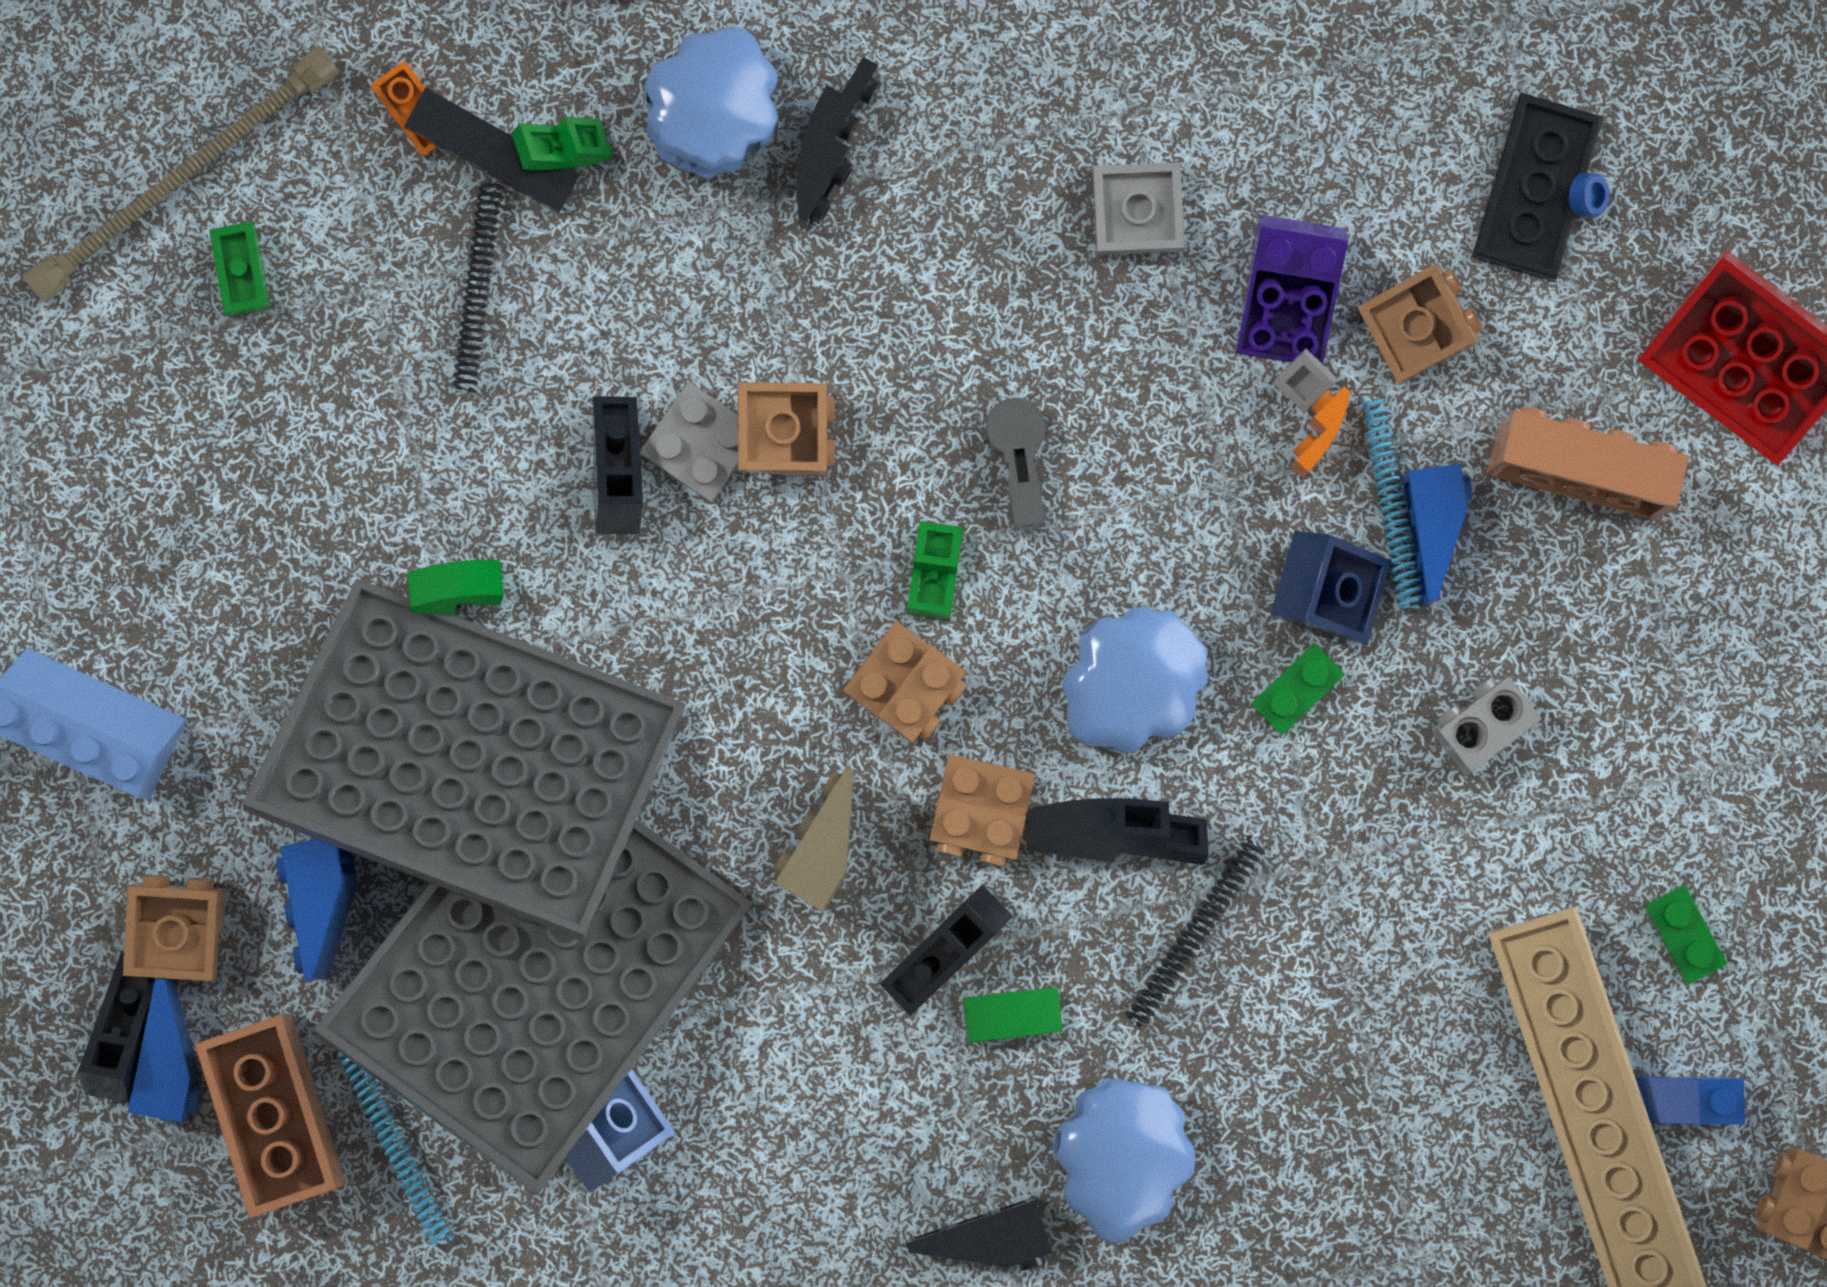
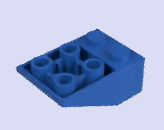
(321, 893)

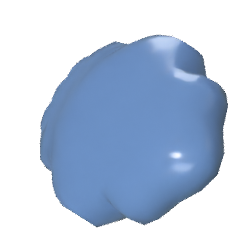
(711, 102)
(1134, 680)
(1123, 1157)

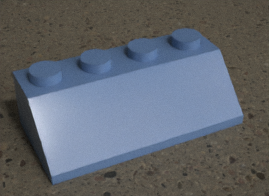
(86, 724)
(619, 1134)

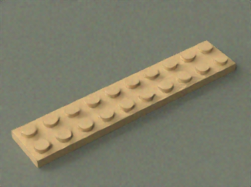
(1595, 1103)

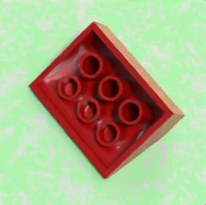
(1746, 357)

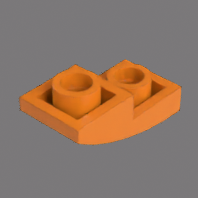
(399, 93)
(1329, 415)

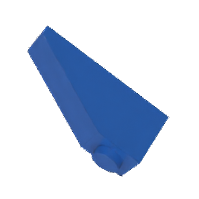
(1435, 511)
(166, 1065)
(1693, 1099)

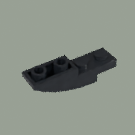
(822, 155)
(1112, 825)

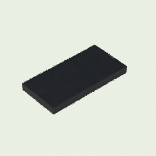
(1528, 201)

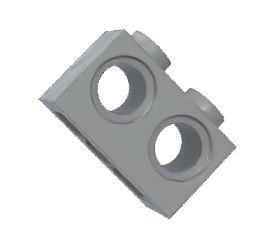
(1490, 732)

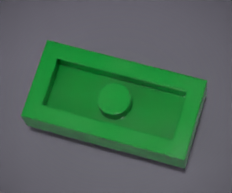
(239, 269)
(1297, 689)
(1685, 934)

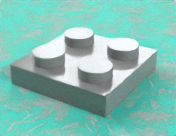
(1138, 208)
(696, 442)

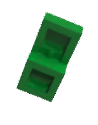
(564, 146)
(934, 570)
(444, 585)
(1012, 1014)

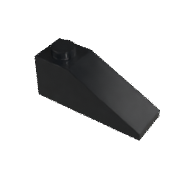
(616, 466)
(946, 950)
(117, 1037)
(998, 1237)

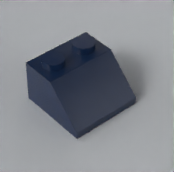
(1330, 586)

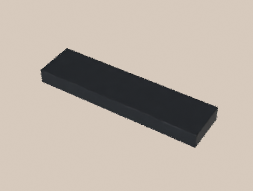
(486, 149)

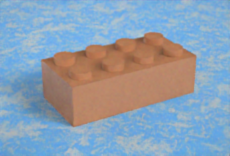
(1588, 463)
(270, 1114)

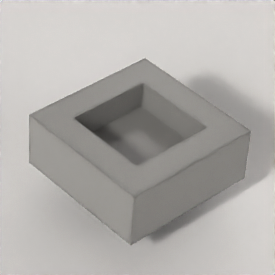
(1305, 380)

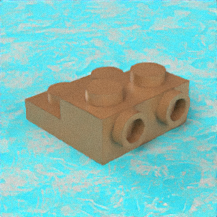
(1421, 322)
(784, 428)
(906, 683)
(981, 810)
(173, 928)
(1797, 1202)

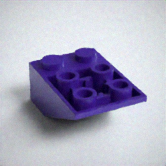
(1291, 288)

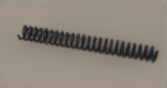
(467, 320)
(1185, 933)

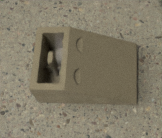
(822, 855)

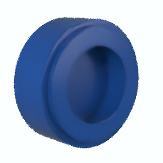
(1589, 195)

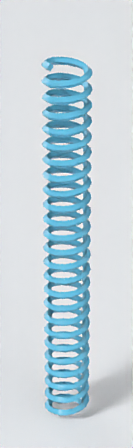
(1395, 571)
(391, 1151)

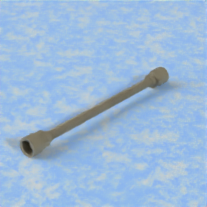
(53, 273)

